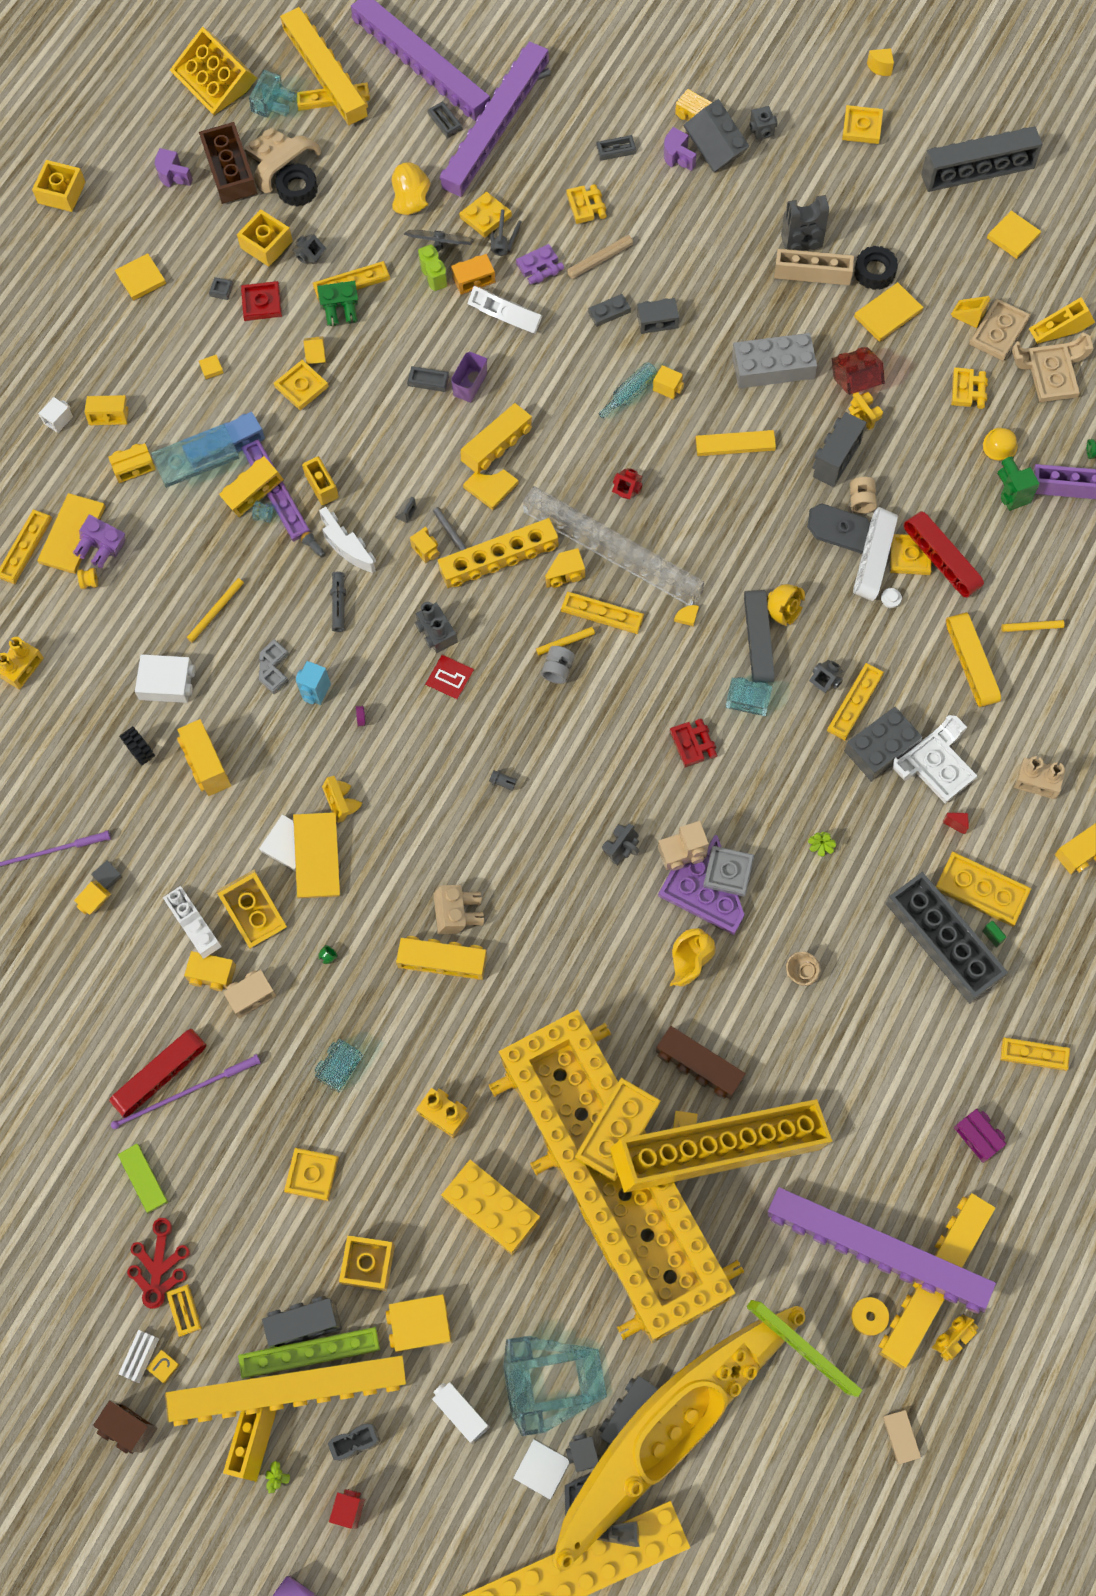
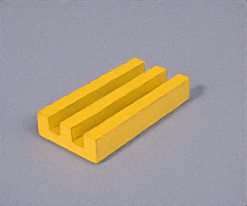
(190, 1329)

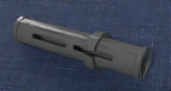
(338, 580)

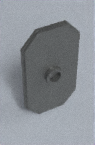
(439, 237)
(838, 527)

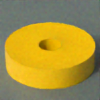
(880, 1313)

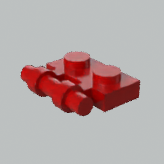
(687, 744)

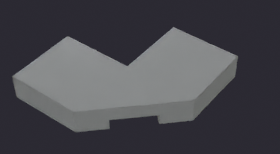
(269, 658)

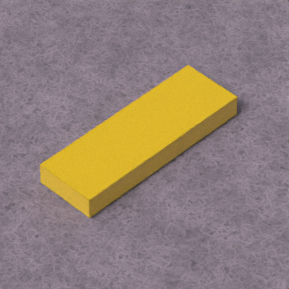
(1035, 1054)

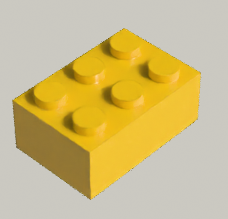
(202, 758)

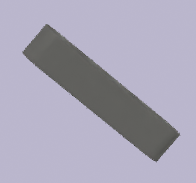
(759, 636)

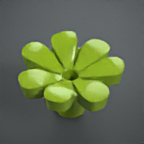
(822, 843)
(275, 1477)

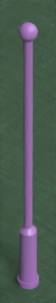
(78, 843)
(227, 1073)

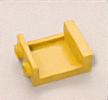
(418, 1323)

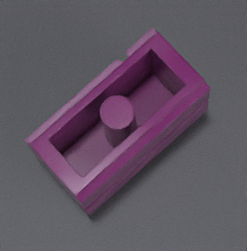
(980, 1135)

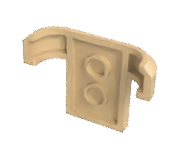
(274, 152)
(1053, 367)

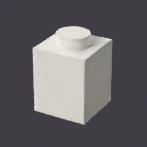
(56, 414)

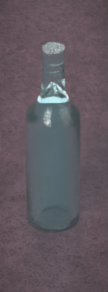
(630, 388)

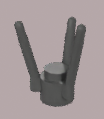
(500, 245)

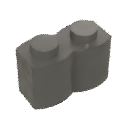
(360, 1439)

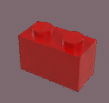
(347, 1509)

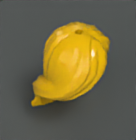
(410, 188)
(690, 954)

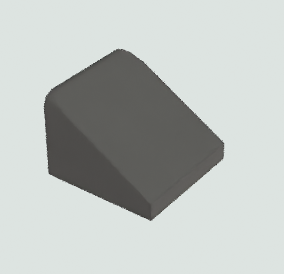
(406, 510)

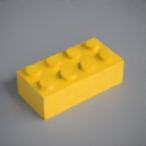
(491, 1207)

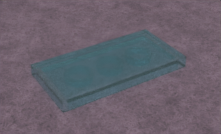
(195, 455)

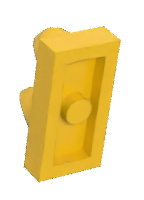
(334, 792)

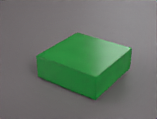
(994, 933)

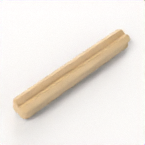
(600, 256)

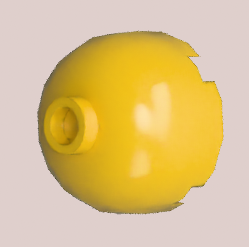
(784, 603)

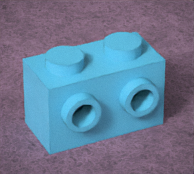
(313, 683)

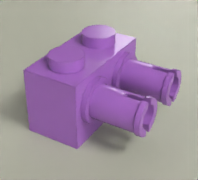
(102, 536)

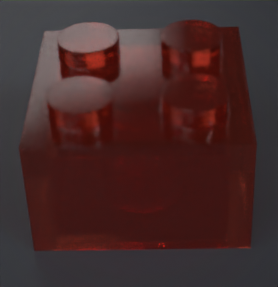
(858, 370)

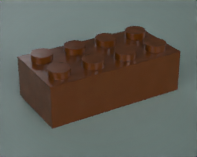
(228, 162)

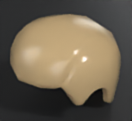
(803, 968)

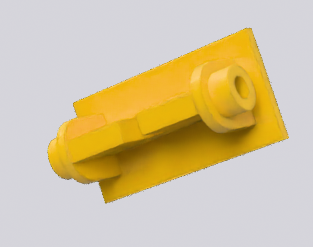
(961, 1329)

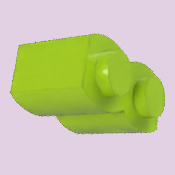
(432, 267)

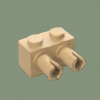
(1040, 777)
(450, 912)

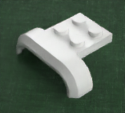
(937, 762)

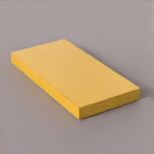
(65, 533)
(316, 855)
(983, 889)
(622, 1117)

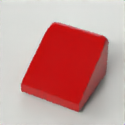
(957, 821)

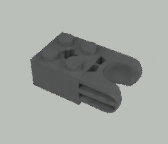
(805, 226)

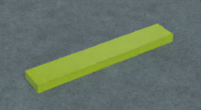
(804, 1348)
(308, 1353)

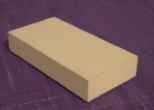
(901, 1437)

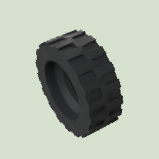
(292, 172)
(879, 254)

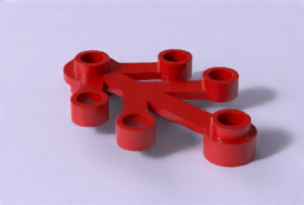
(157, 1267)

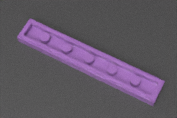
(279, 496)

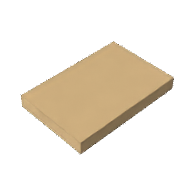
(999, 329)

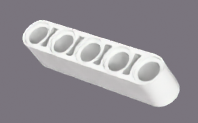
(875, 554)

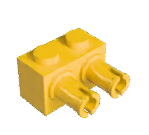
(19, 662)
(443, 1112)

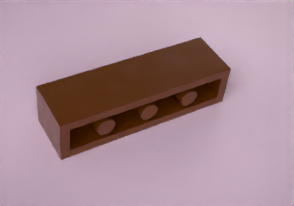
(700, 1063)

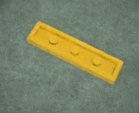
(319, 98)
(363, 277)
(735, 443)
(24, 546)
(602, 612)
(855, 701)

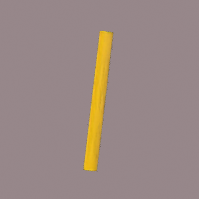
(215, 610)

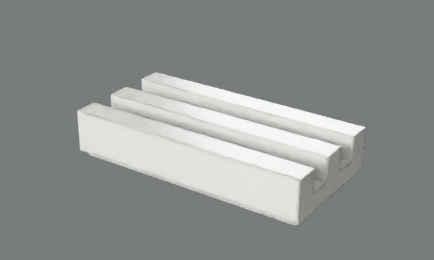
(137, 1356)

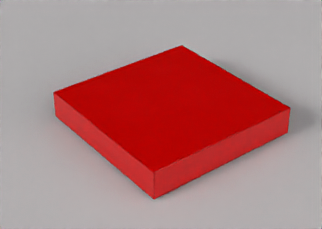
(261, 301)

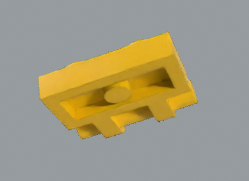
(581, 206)
(963, 388)

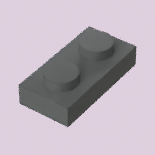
(609, 310)

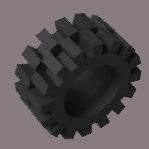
(137, 746)

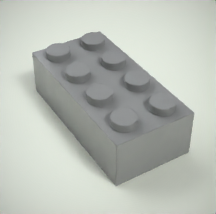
(774, 360)

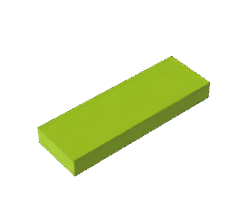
(142, 1178)

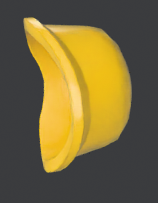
(1000, 444)

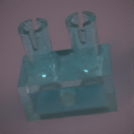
(265, 95)

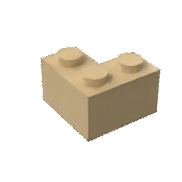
(684, 847)

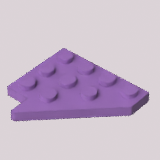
(686, 891)

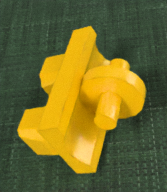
(861, 410)

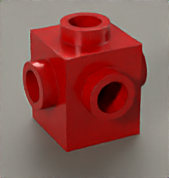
(622, 483)

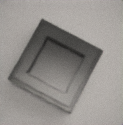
(221, 288)
(106, 875)

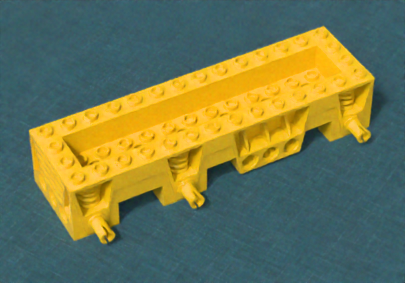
(613, 1222)

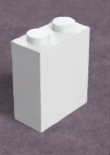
(164, 678)
(460, 1412)

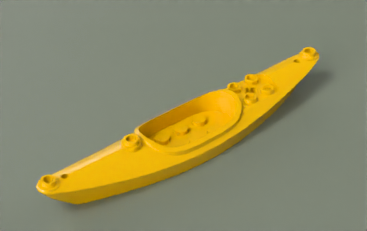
(666, 1432)

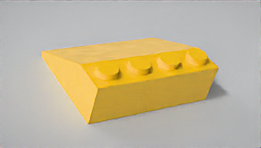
(212, 72)

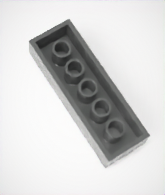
(981, 159)
(946, 937)

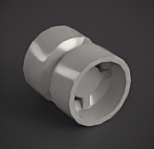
(557, 664)

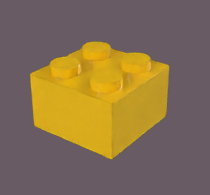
(58, 185)
(264, 237)
(367, 1263)

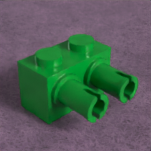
(338, 295)
(1018, 484)

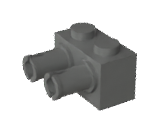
(435, 627)

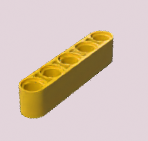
(973, 659)

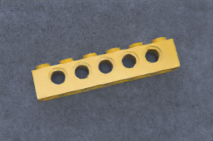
(503, 544)

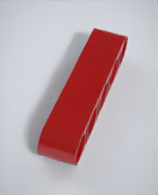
(943, 554)
(157, 1073)

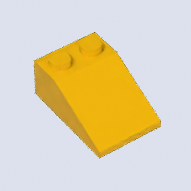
(251, 908)

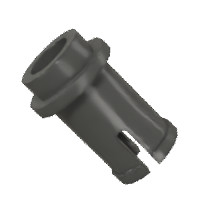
(502, 779)

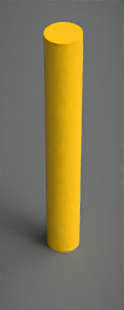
(1032, 626)
(566, 640)

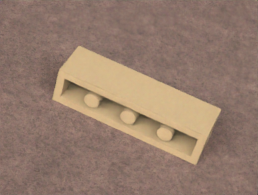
(814, 266)

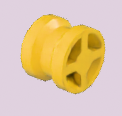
(87, 578)

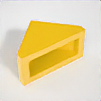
(971, 310)

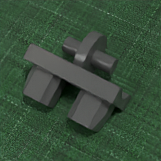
(624, 845)

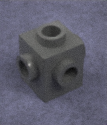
(762, 122)
(308, 249)
(827, 676)

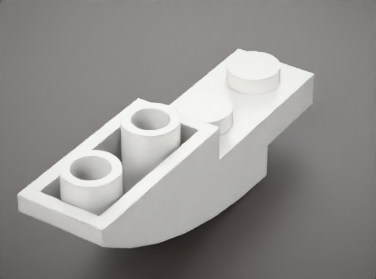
(504, 309)
(346, 545)
(192, 922)

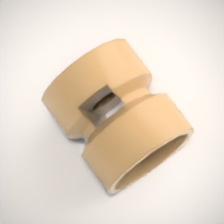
(863, 495)

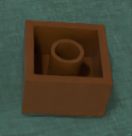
(124, 1427)

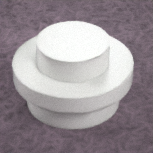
(891, 598)

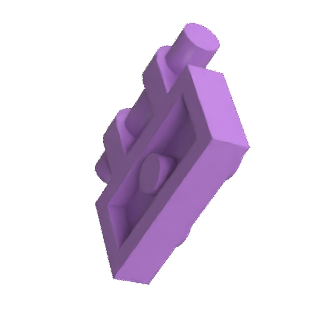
(537, 260)

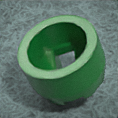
(327, 954)

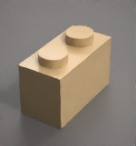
(249, 993)

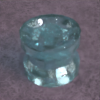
(262, 511)

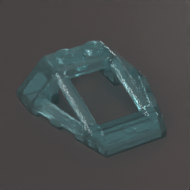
(518, 1361)

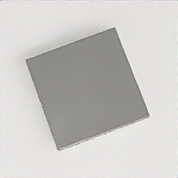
(728, 871)

